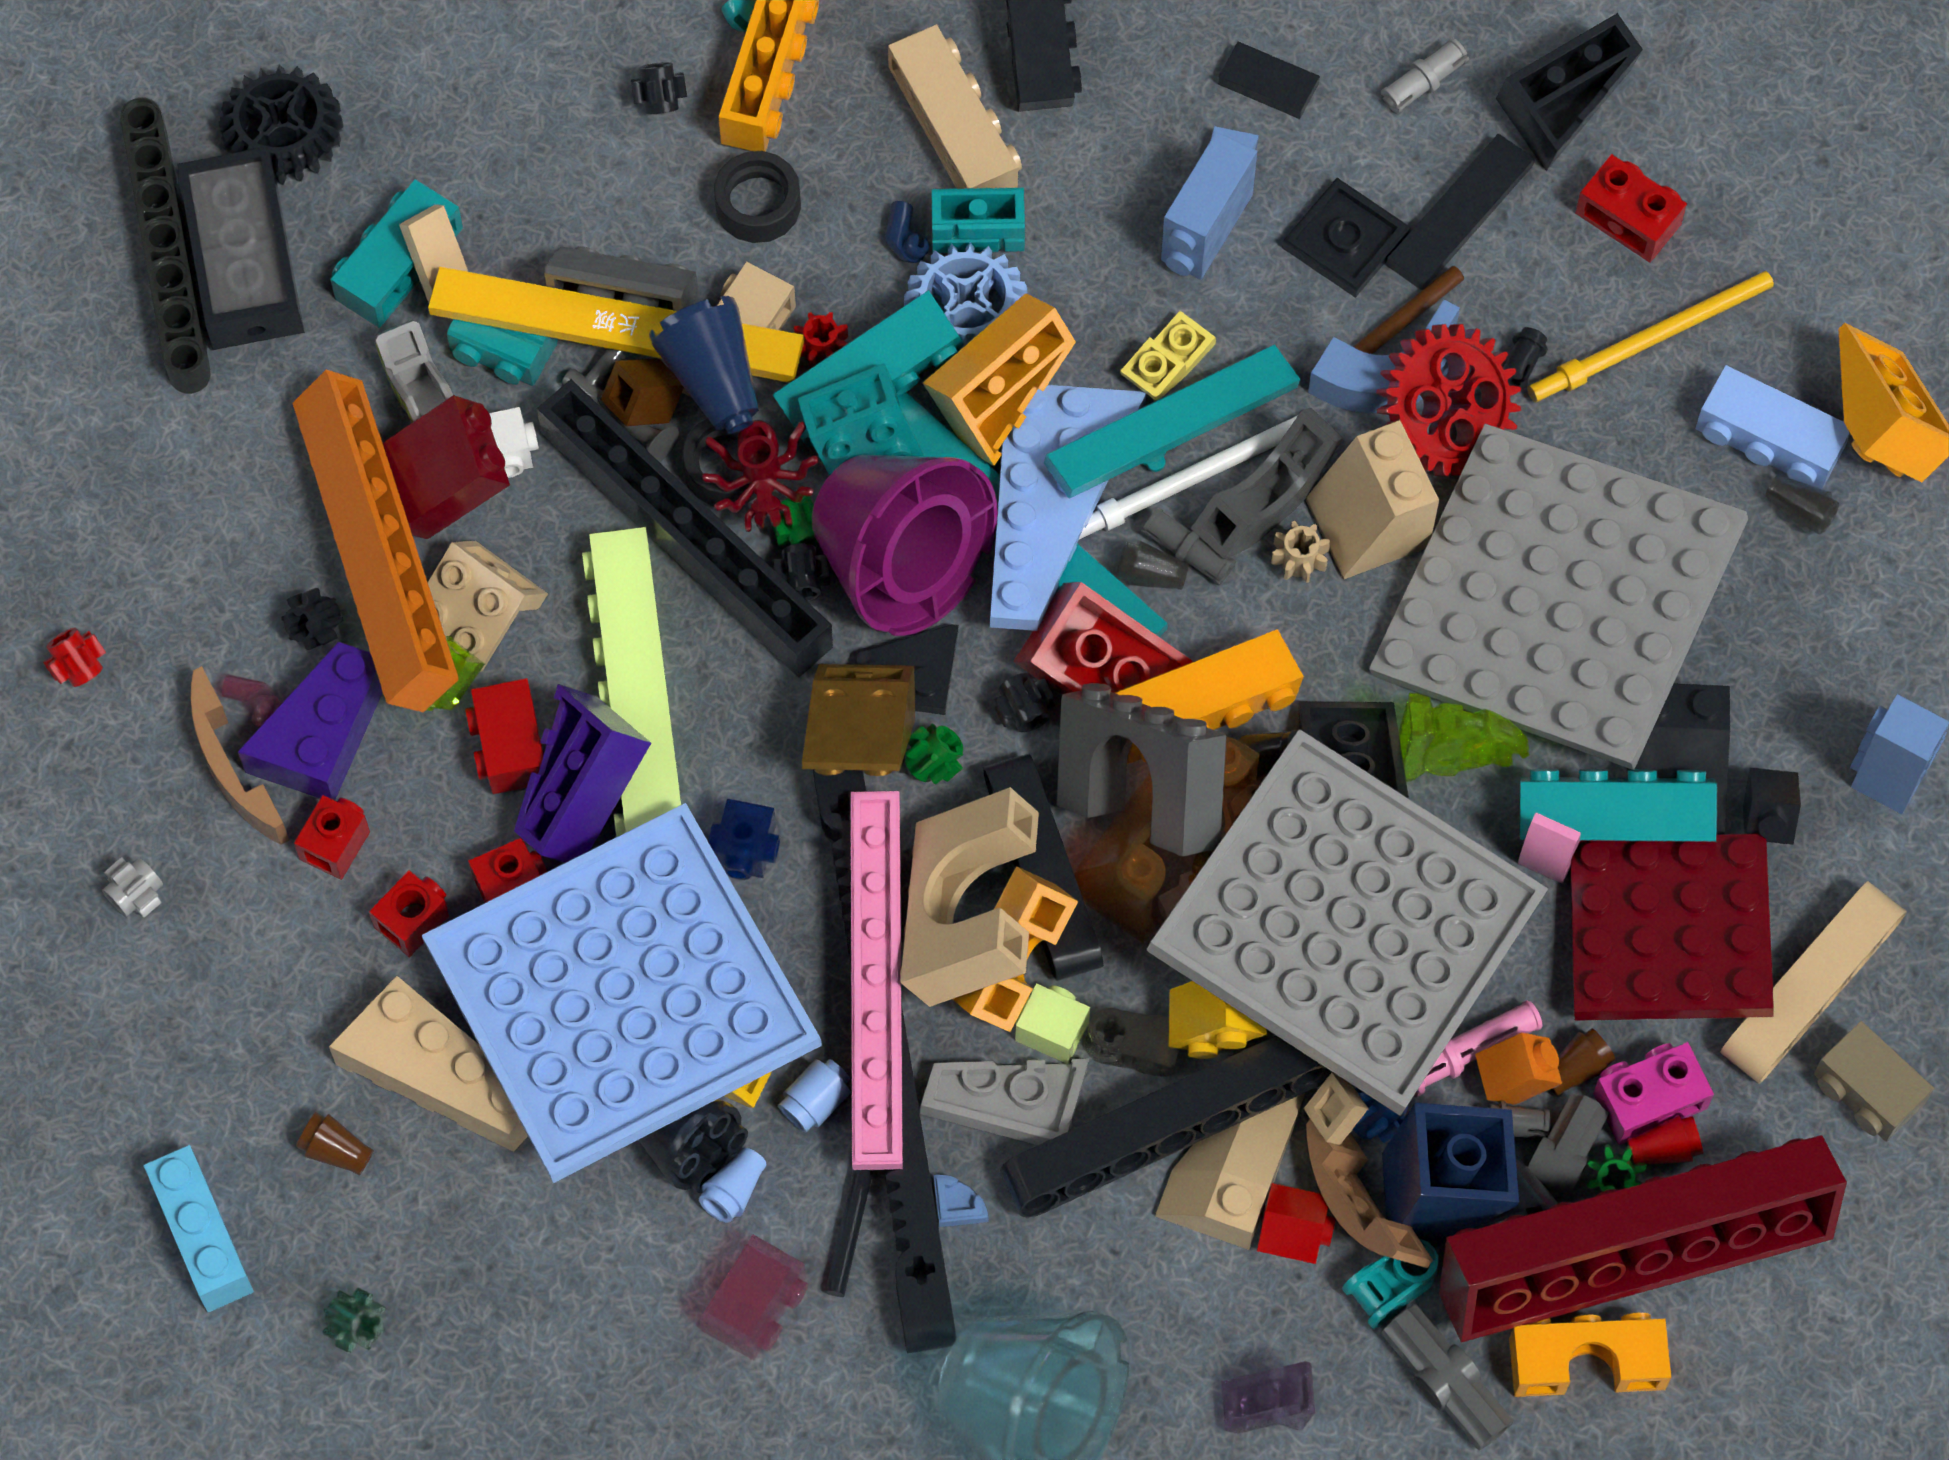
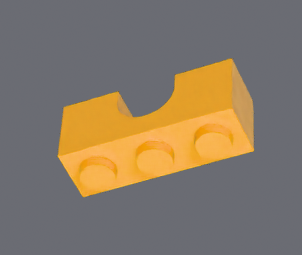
(1044, 913)
(1631, 1347)

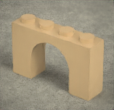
(948, 855)

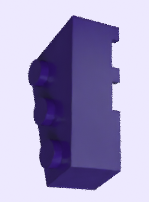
(318, 726)
(581, 776)

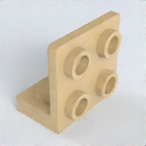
(479, 597)

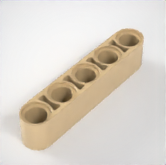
(1814, 981)

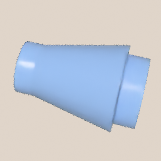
(731, 1187)

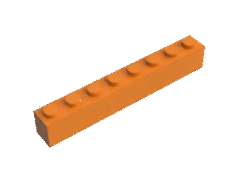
(375, 542)

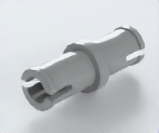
(1425, 75)

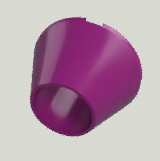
(905, 535)

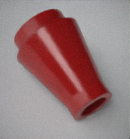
(1668, 1142)

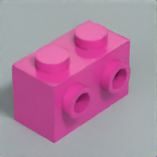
(1652, 1090)

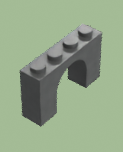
(1181, 755)

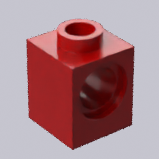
(405, 931)

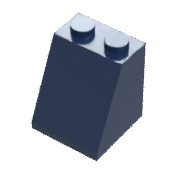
(1450, 1169)

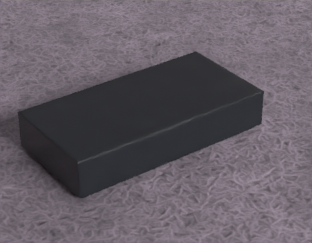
(1268, 80)

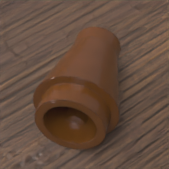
(1582, 1060)
(333, 1144)

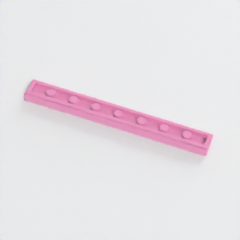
(876, 981)

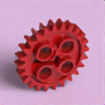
(1448, 397)

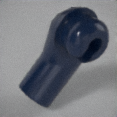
(901, 238)

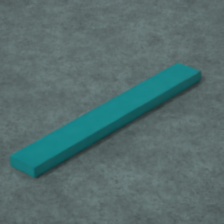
(940, 442)

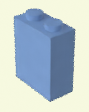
(1208, 206)

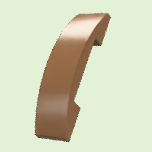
(254, 805)
(1352, 1205)

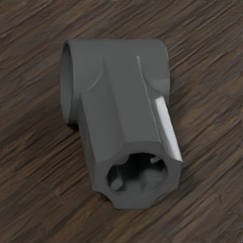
(1563, 1154)

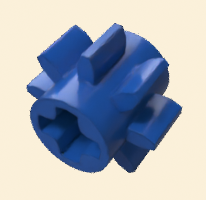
(1377, 1120)

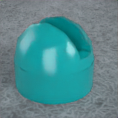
(738, 13)

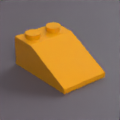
(1889, 407)

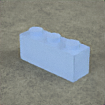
(1772, 428)

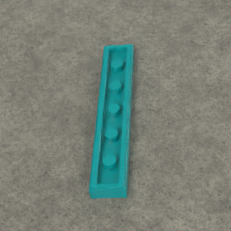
(1171, 421)

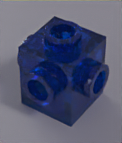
(745, 839)

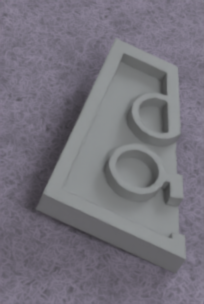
(1008, 1100)

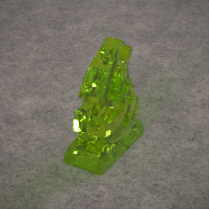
(1455, 740)

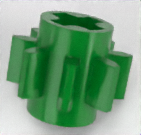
(801, 527)
(934, 754)
(1623, 1163)

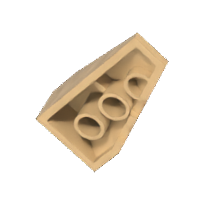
(1228, 1176)

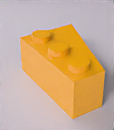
(998, 374)

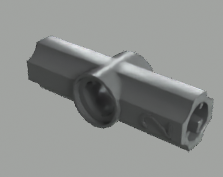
(1447, 1377)

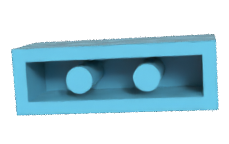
(198, 1228)

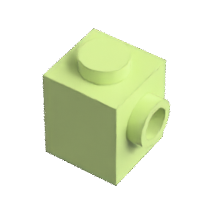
(1052, 1022)

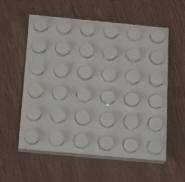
(1559, 595)
(1348, 921)

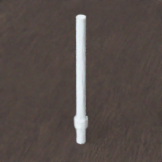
(1113, 513)

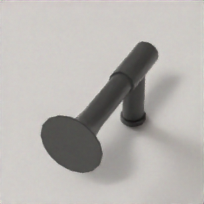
(654, 440)

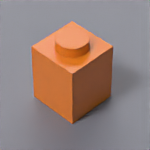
(1519, 1068)

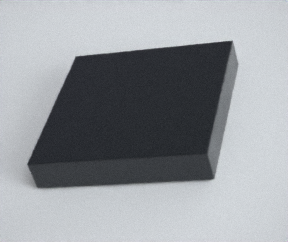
(1345, 237)

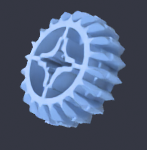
(966, 281)

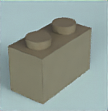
(1872, 1082)

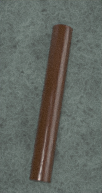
(1410, 311)

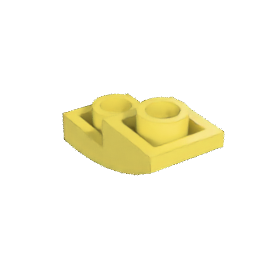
(1169, 357)

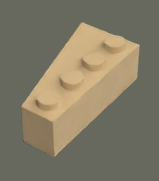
(427, 1058)

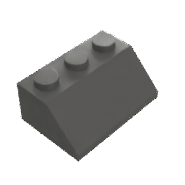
(622, 278)

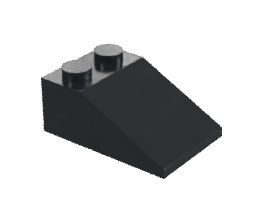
(1360, 733)
(1693, 736)

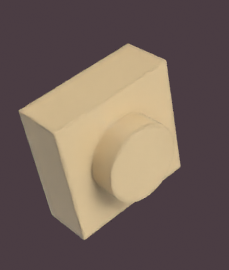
(1335, 1109)

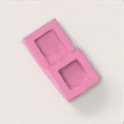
(1549, 848)

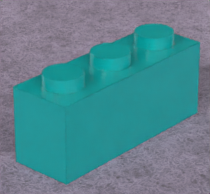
(381, 267)

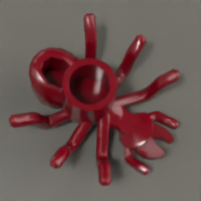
(761, 469)

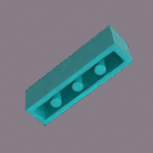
(905, 342)
(1623, 807)

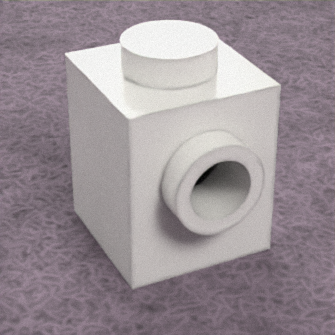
(514, 440)

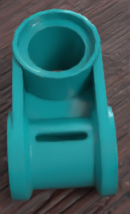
(1386, 1288)

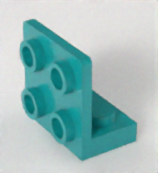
(858, 419)

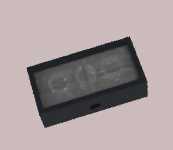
(240, 248)

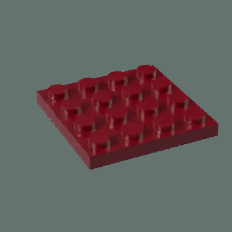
(1671, 929)

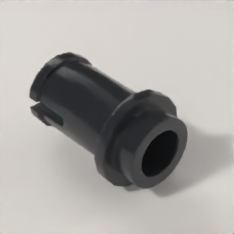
(1527, 349)

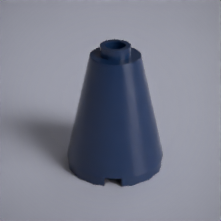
(711, 361)

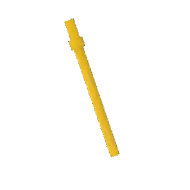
(1575, 372)

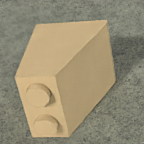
(1375, 502)

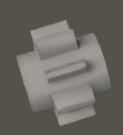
(132, 887)

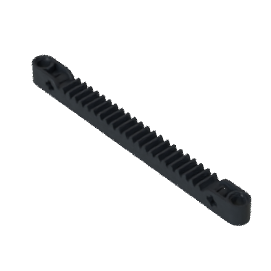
(923, 1307)

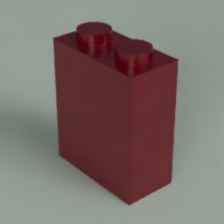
(446, 465)

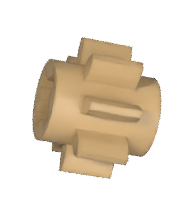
(1290, 556)

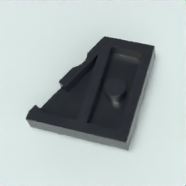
(933, 661)

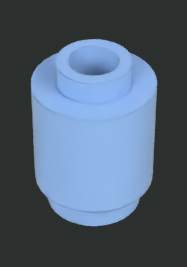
(815, 1094)

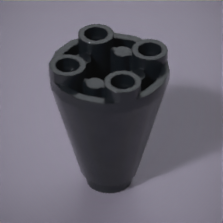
(696, 1144)

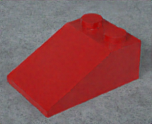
(1094, 642)

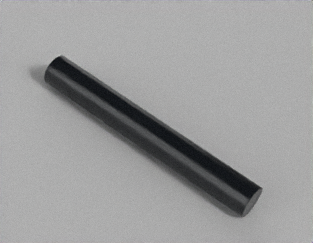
(848, 1232)

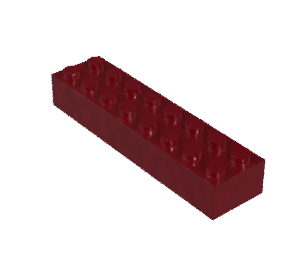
(1641, 1237)

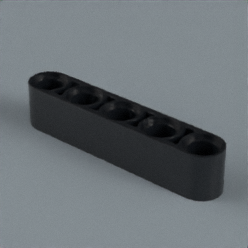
(1078, 946)

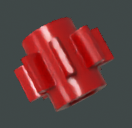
(821, 328)
(74, 657)

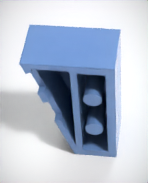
(1897, 752)

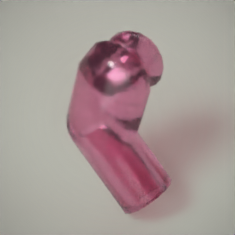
(256, 693)

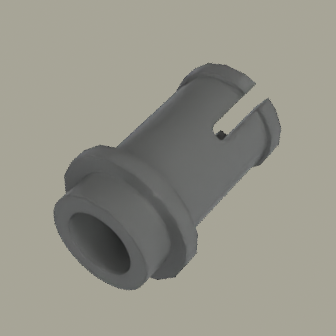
(1526, 1121)

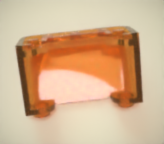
(1122, 868)

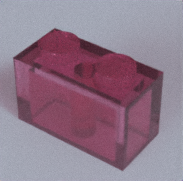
(754, 1298)

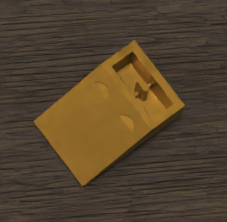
(859, 718)

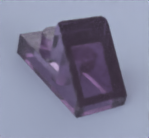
(1269, 1399)

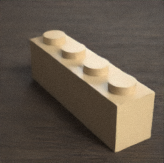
(952, 112)

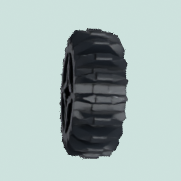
(281, 100)

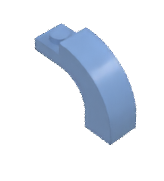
(1351, 377)

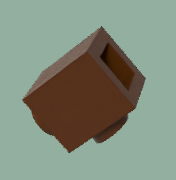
(642, 392)

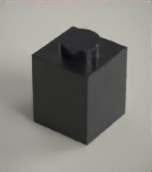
(1772, 805)

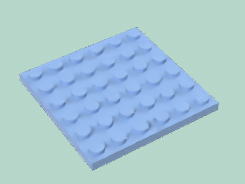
(620, 992)

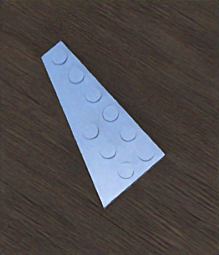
(1035, 517)

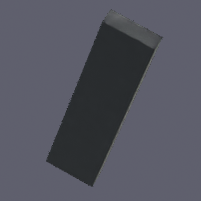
(1460, 212)

